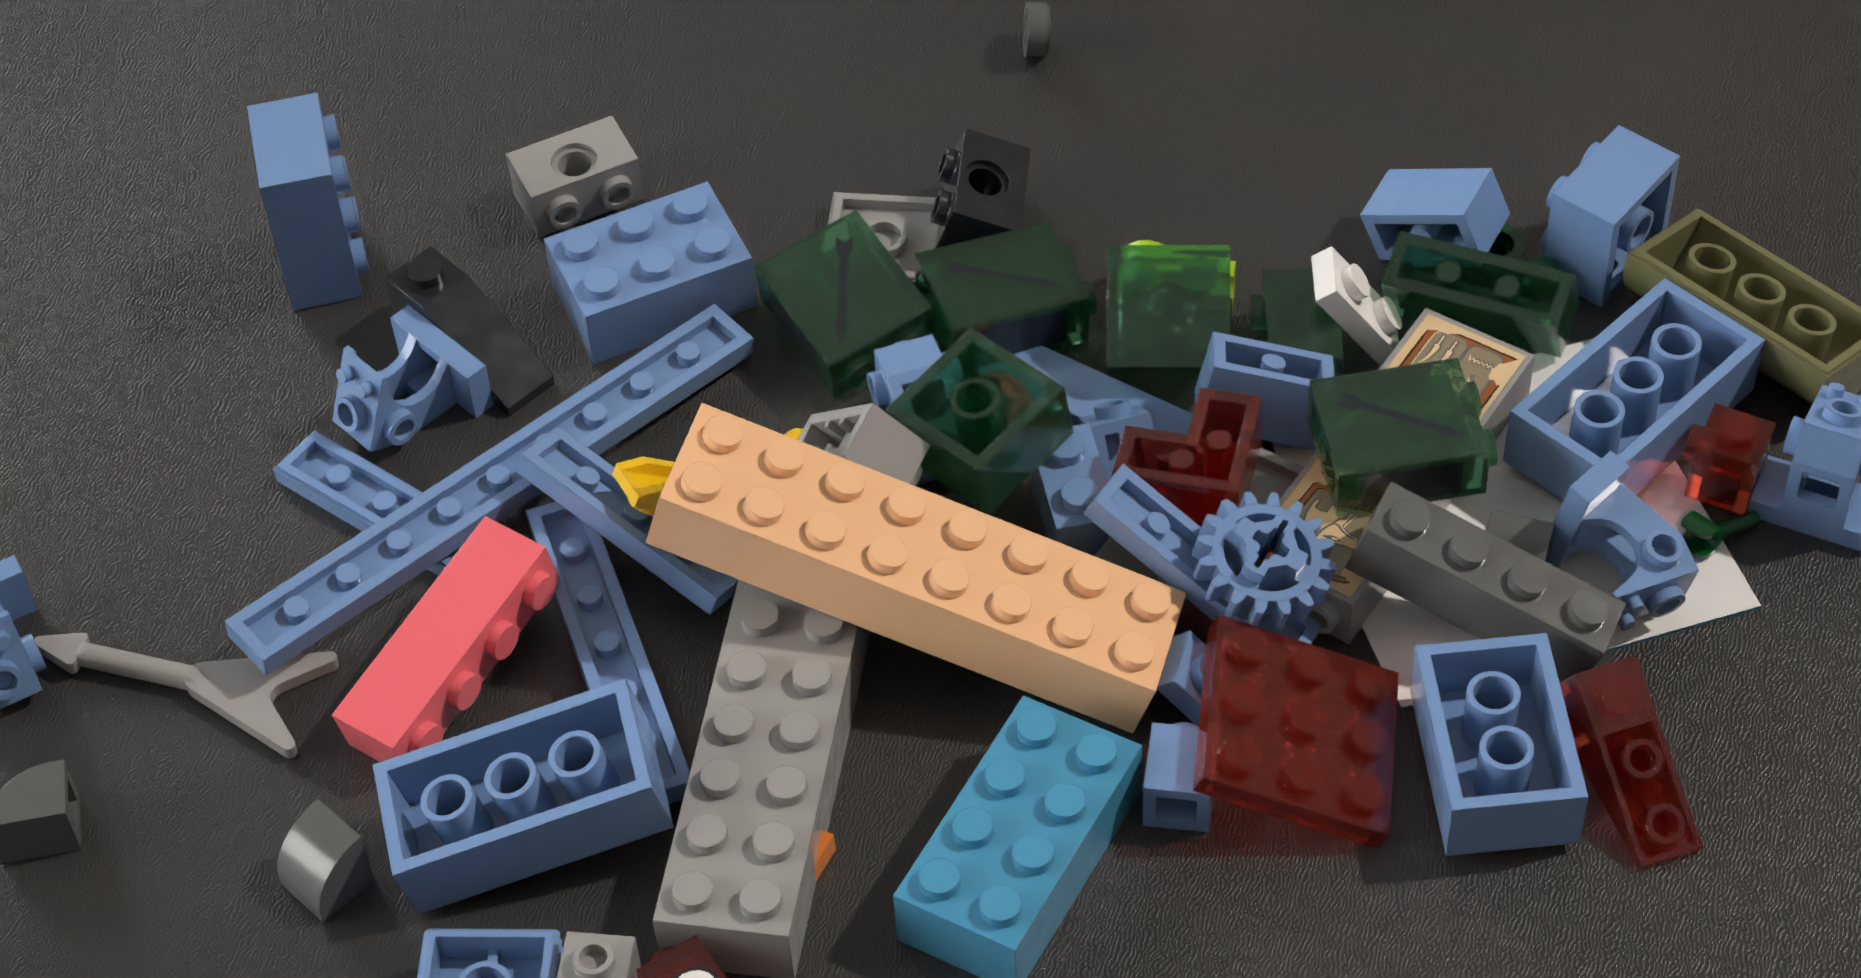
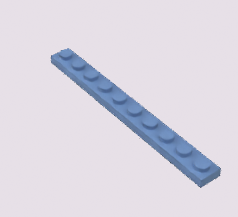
(488, 486)

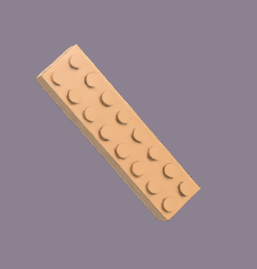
(917, 568)

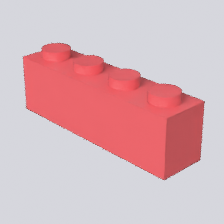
(448, 643)

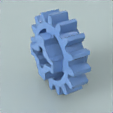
(1243, 535)

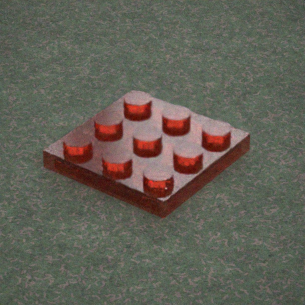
(1297, 732)

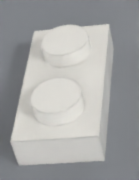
(1355, 305)

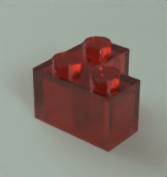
(1209, 462)

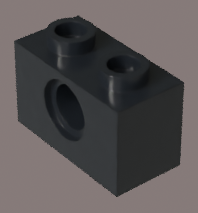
(981, 188)

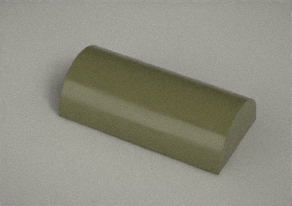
(1806, 326)

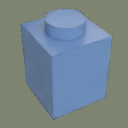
(1169, 780)

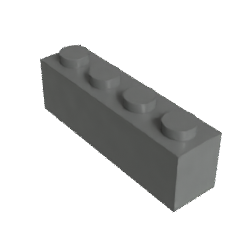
(1482, 580)

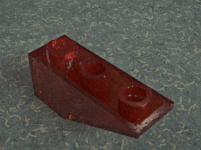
(1630, 761)

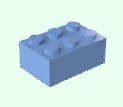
(306, 201)
(649, 271)
(1498, 744)

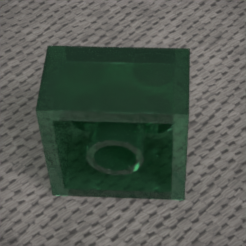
(1165, 306)
(984, 419)

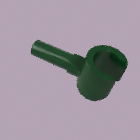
(1705, 536)

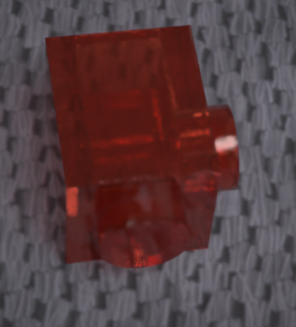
(1727, 457)

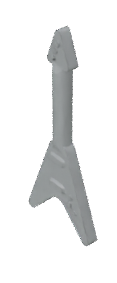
(228, 687)

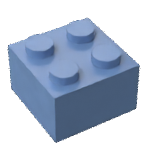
(1608, 209)

